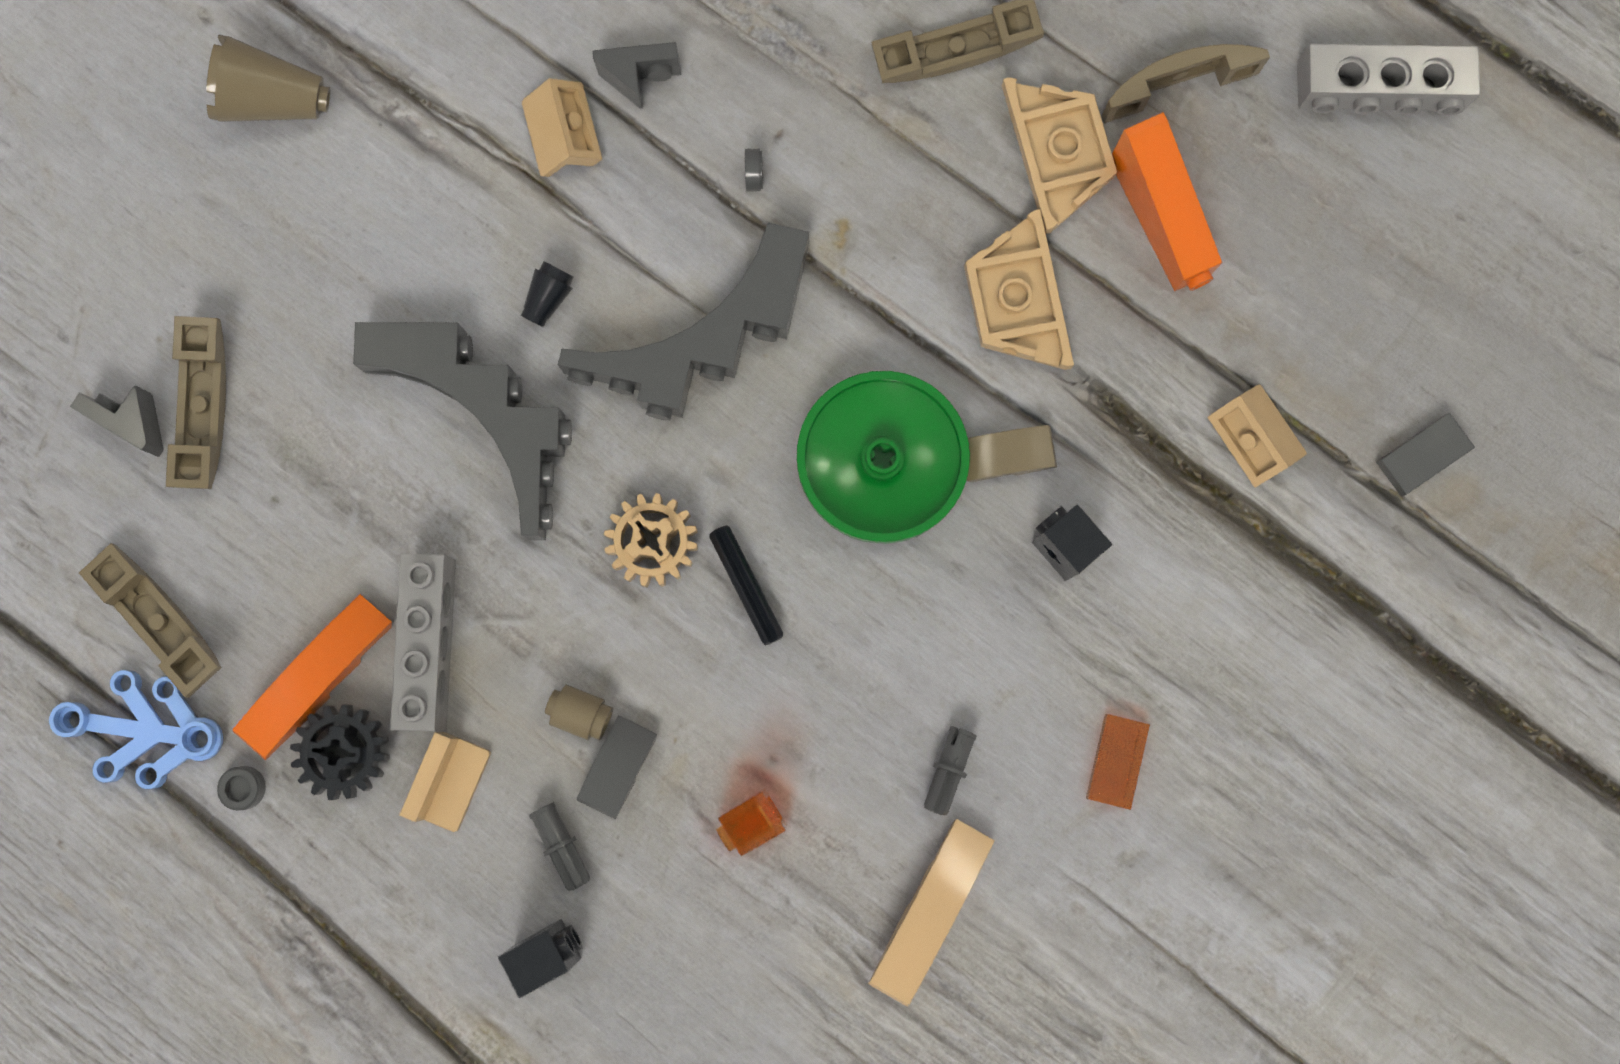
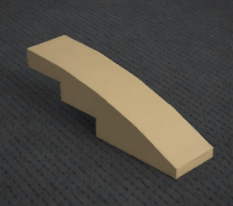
(931, 912)

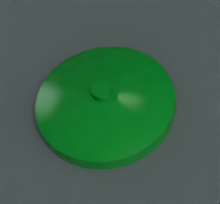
(883, 457)

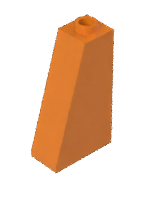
(1166, 202)

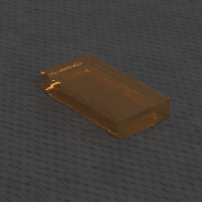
(1117, 761)

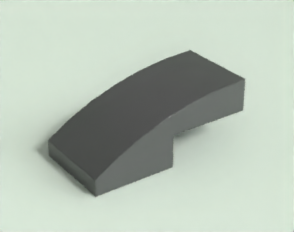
(616, 767)

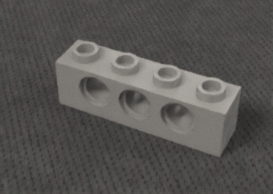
(1450, 68)
(423, 643)

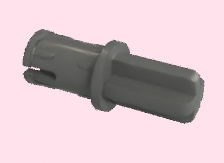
(949, 770)
(560, 847)

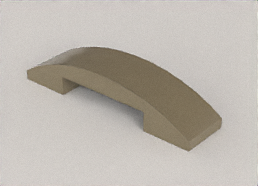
(958, 45)
(1228, 62)
(200, 403)
(154, 617)

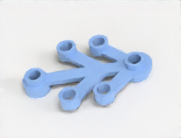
(146, 730)

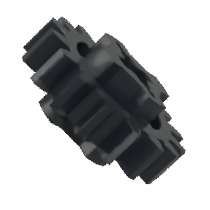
(334, 767)

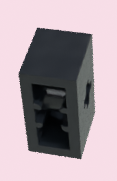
(1070, 541)
(541, 957)

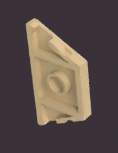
(1060, 147)
(1018, 296)

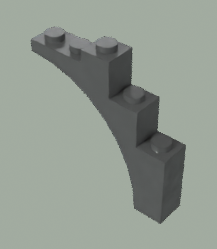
(714, 344)
(437, 358)

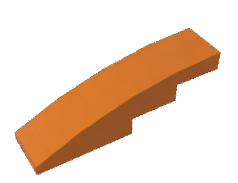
(311, 677)

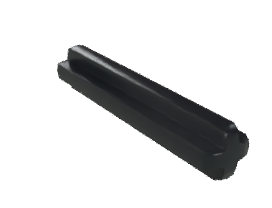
(746, 585)

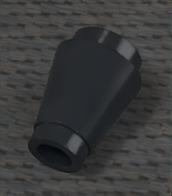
(546, 293)

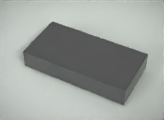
(1425, 454)

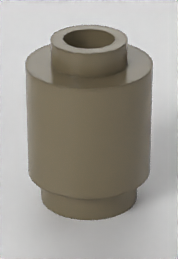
(578, 713)

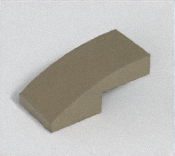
(1011, 452)

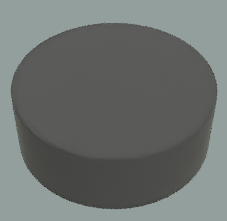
(753, 170)
(241, 788)

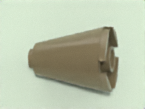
(261, 86)

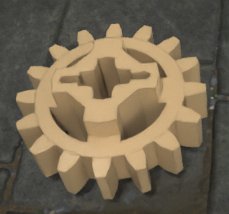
(635, 553)

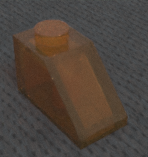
(751, 823)

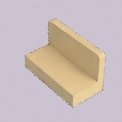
(560, 126)
(1257, 435)
(445, 781)

